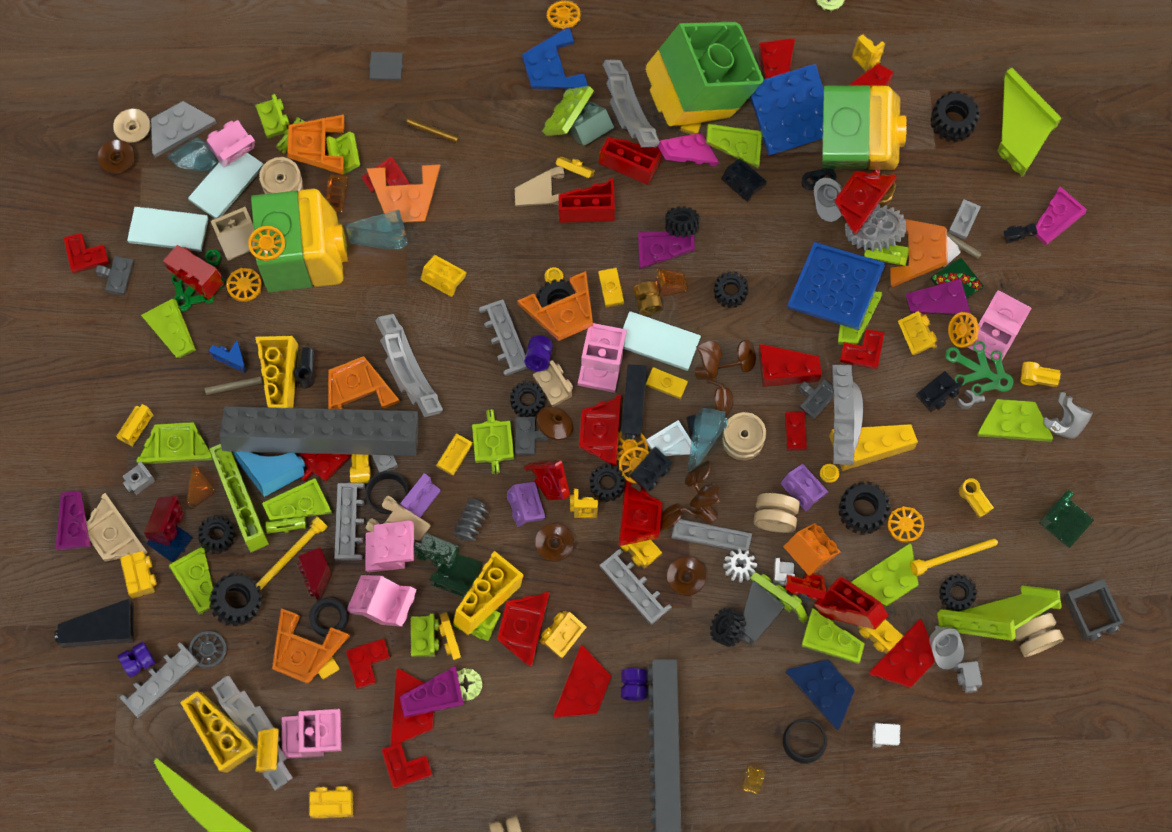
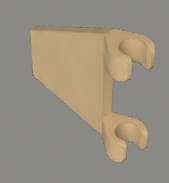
(539, 189)
(401, 514)

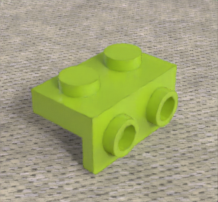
(346, 147)

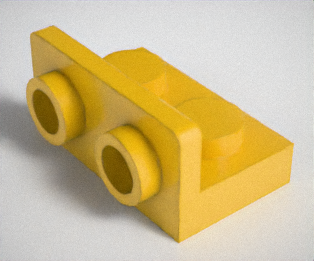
(866, 53)
(442, 275)
(918, 333)
(135, 425)
(583, 508)
(643, 552)
(562, 633)
(884, 637)

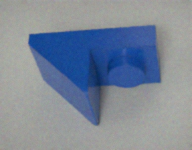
(233, 358)

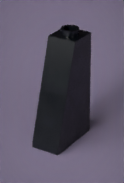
(634, 401)
(101, 627)

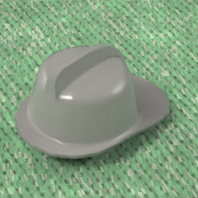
(825, 193)
(946, 647)

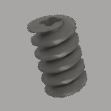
(470, 520)

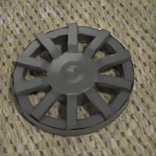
(208, 649)

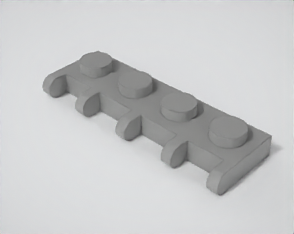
(506, 336)
(347, 520)
(633, 588)
(160, 681)

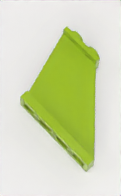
(1025, 122)
(1002, 617)

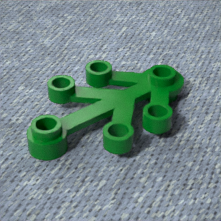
(186, 296)
(982, 370)

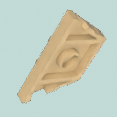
(111, 533)

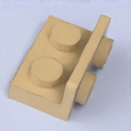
(553, 384)

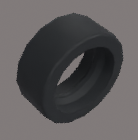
(327, 602)

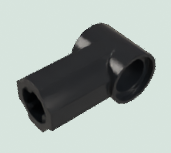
(305, 366)

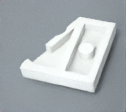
(671, 440)

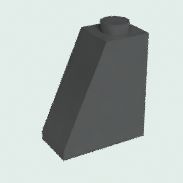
(759, 613)

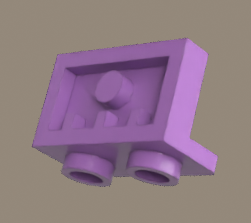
(804, 487)
(420, 496)
(525, 503)

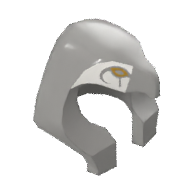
(1073, 420)

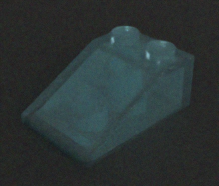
(379, 231)
(706, 430)

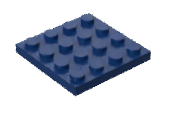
(790, 109)
(836, 285)

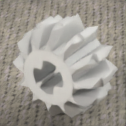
(738, 571)

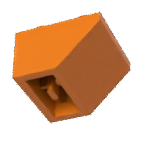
(811, 548)

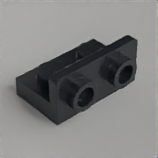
(743, 179)
(938, 391)
(650, 469)

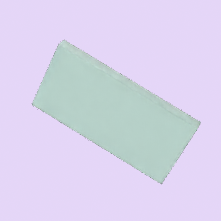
(225, 185)
(167, 229)
(660, 341)

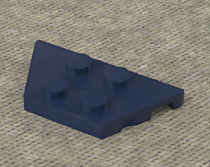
(825, 689)

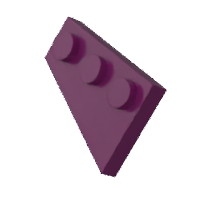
(661, 246)
(939, 299)
(72, 525)
(435, 695)

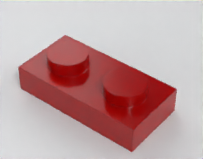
(795, 431)

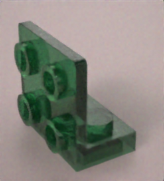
(1066, 520)
(436, 551)
(458, 578)

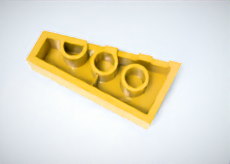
(278, 369)
(880, 443)
(488, 592)
(218, 732)

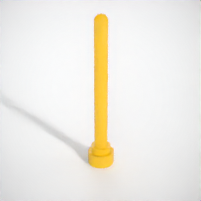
(316, 527)
(919, 566)

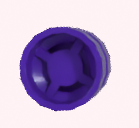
(538, 353)
(136, 659)
(634, 684)

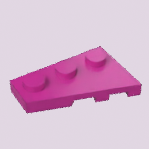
(688, 148)
(1060, 214)

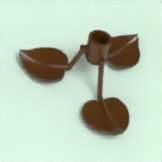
(710, 355)
(701, 502)

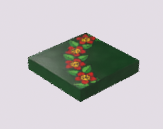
(956, 271)

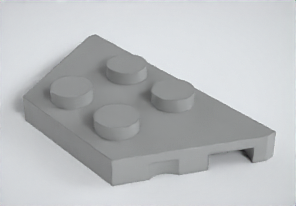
(177, 126)

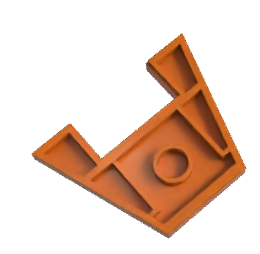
(307, 142)
(410, 200)
(926, 251)
(566, 315)
(356, 381)
(299, 656)

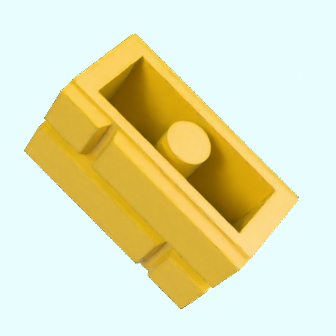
(137, 574)
(331, 803)

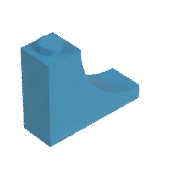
(270, 472)

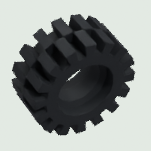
(682, 221)
(733, 279)
(523, 389)
(604, 471)
(215, 523)
(949, 601)
(727, 627)

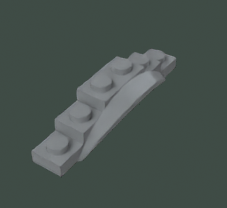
(627, 106)
(405, 367)
(847, 414)
(250, 721)

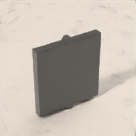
(386, 66)

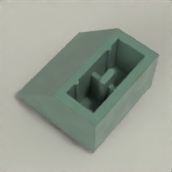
(590, 124)

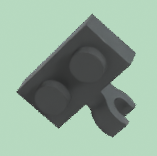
(117, 276)
(817, 398)
(527, 436)

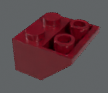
(164, 520)
(317, 571)

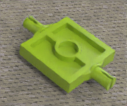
(492, 441)

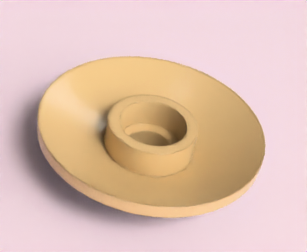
(129, 119)

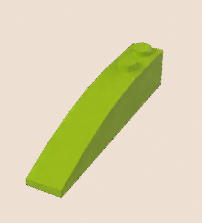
(239, 498)
(198, 805)

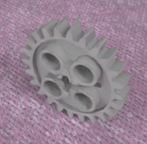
(879, 230)

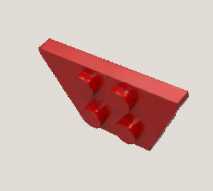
(861, 197)
(601, 430)
(550, 479)
(639, 516)
(522, 626)
(907, 659)
(583, 688)
(409, 727)

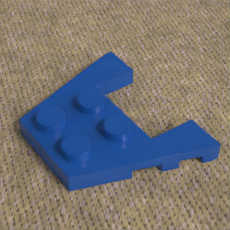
(545, 67)

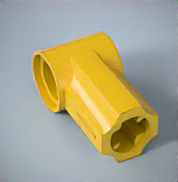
(1034, 374)
(360, 470)
(977, 499)

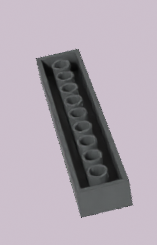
(319, 431)
(665, 748)

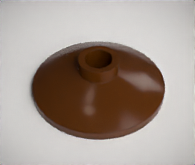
(113, 150)
(554, 423)
(549, 534)
(690, 567)

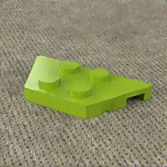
(1015, 421)
(174, 444)
(890, 578)

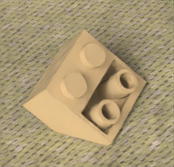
(234, 232)

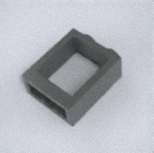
(1101, 588)

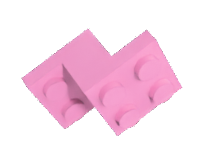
(230, 143)
(1000, 324)
(602, 357)
(390, 546)
(381, 600)
(311, 733)

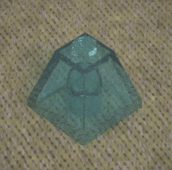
(193, 156)

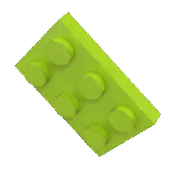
(567, 111)

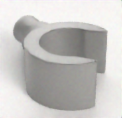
(974, 399)

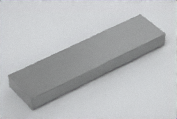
(711, 535)

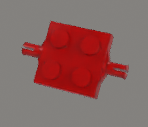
(323, 464)

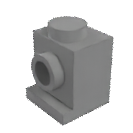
(145, 479)
(969, 676)

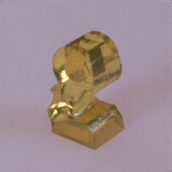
(753, 780)

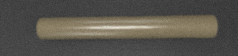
(965, 247)
(233, 385)

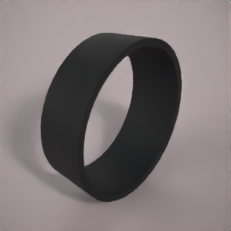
(381, 476)
(804, 760)

